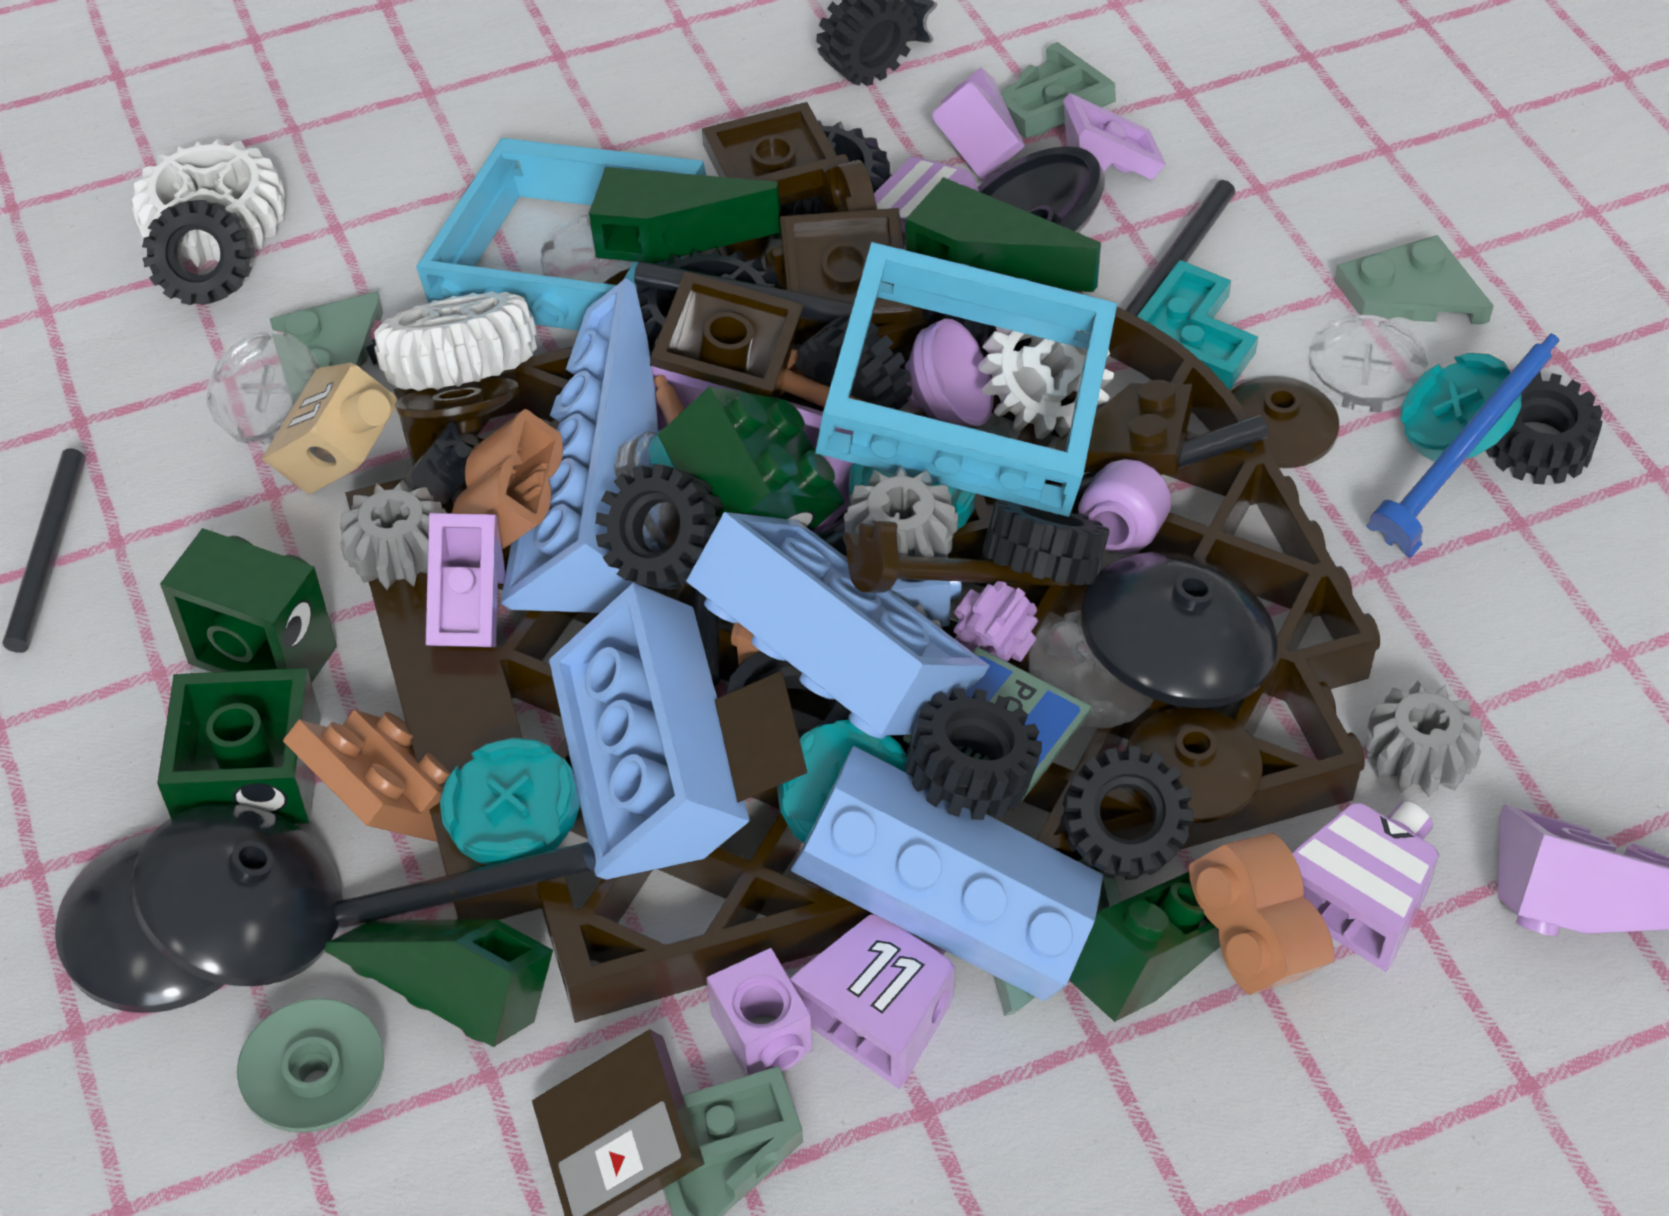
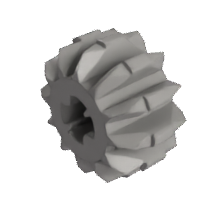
(919, 509)
(389, 534)
(1423, 738)

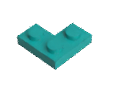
(1186, 312)

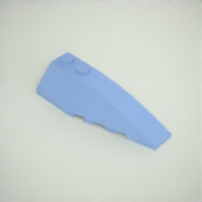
(598, 409)

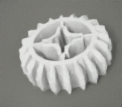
(217, 174)
(455, 340)

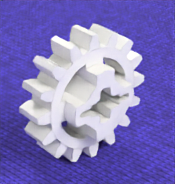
(1035, 380)

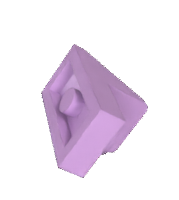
(979, 124)
(1111, 138)
(463, 579)

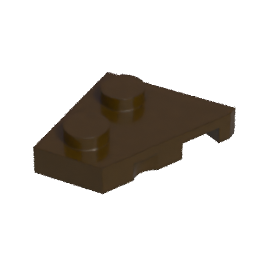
(1141, 425)

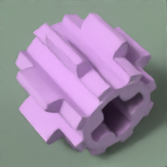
(997, 621)

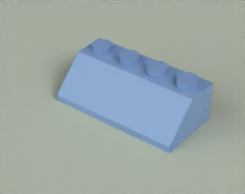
(847, 643)
(645, 736)
(950, 877)

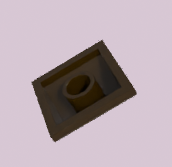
(728, 336)

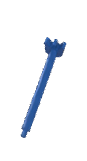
(1399, 520)

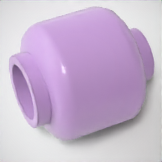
(1130, 502)

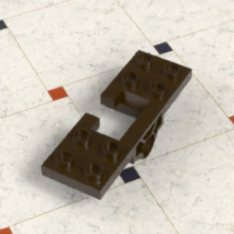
(795, 152)

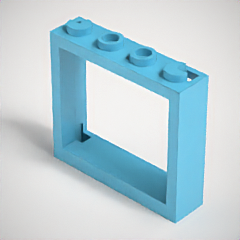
(545, 173)
(951, 452)

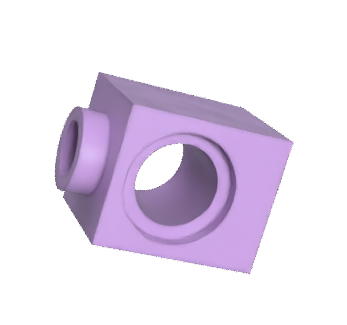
(756, 989)

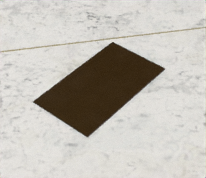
(760, 736)

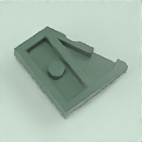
(1039, 93)
(1412, 284)
(334, 330)
(742, 1135)

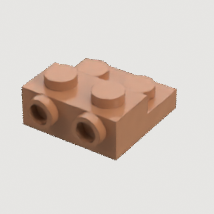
(374, 770)

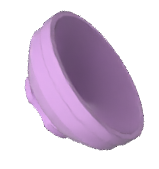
(948, 376)

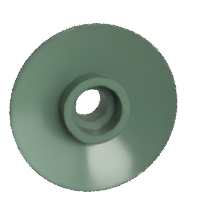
(303, 1040)

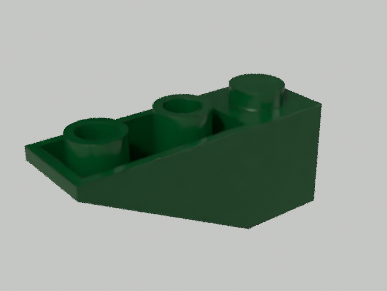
(667, 213)
(1000, 238)
(1144, 948)
(459, 969)

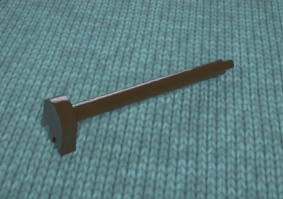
(877, 565)

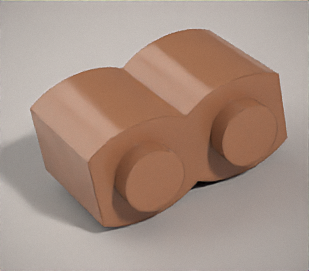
(511, 475)
(1261, 913)

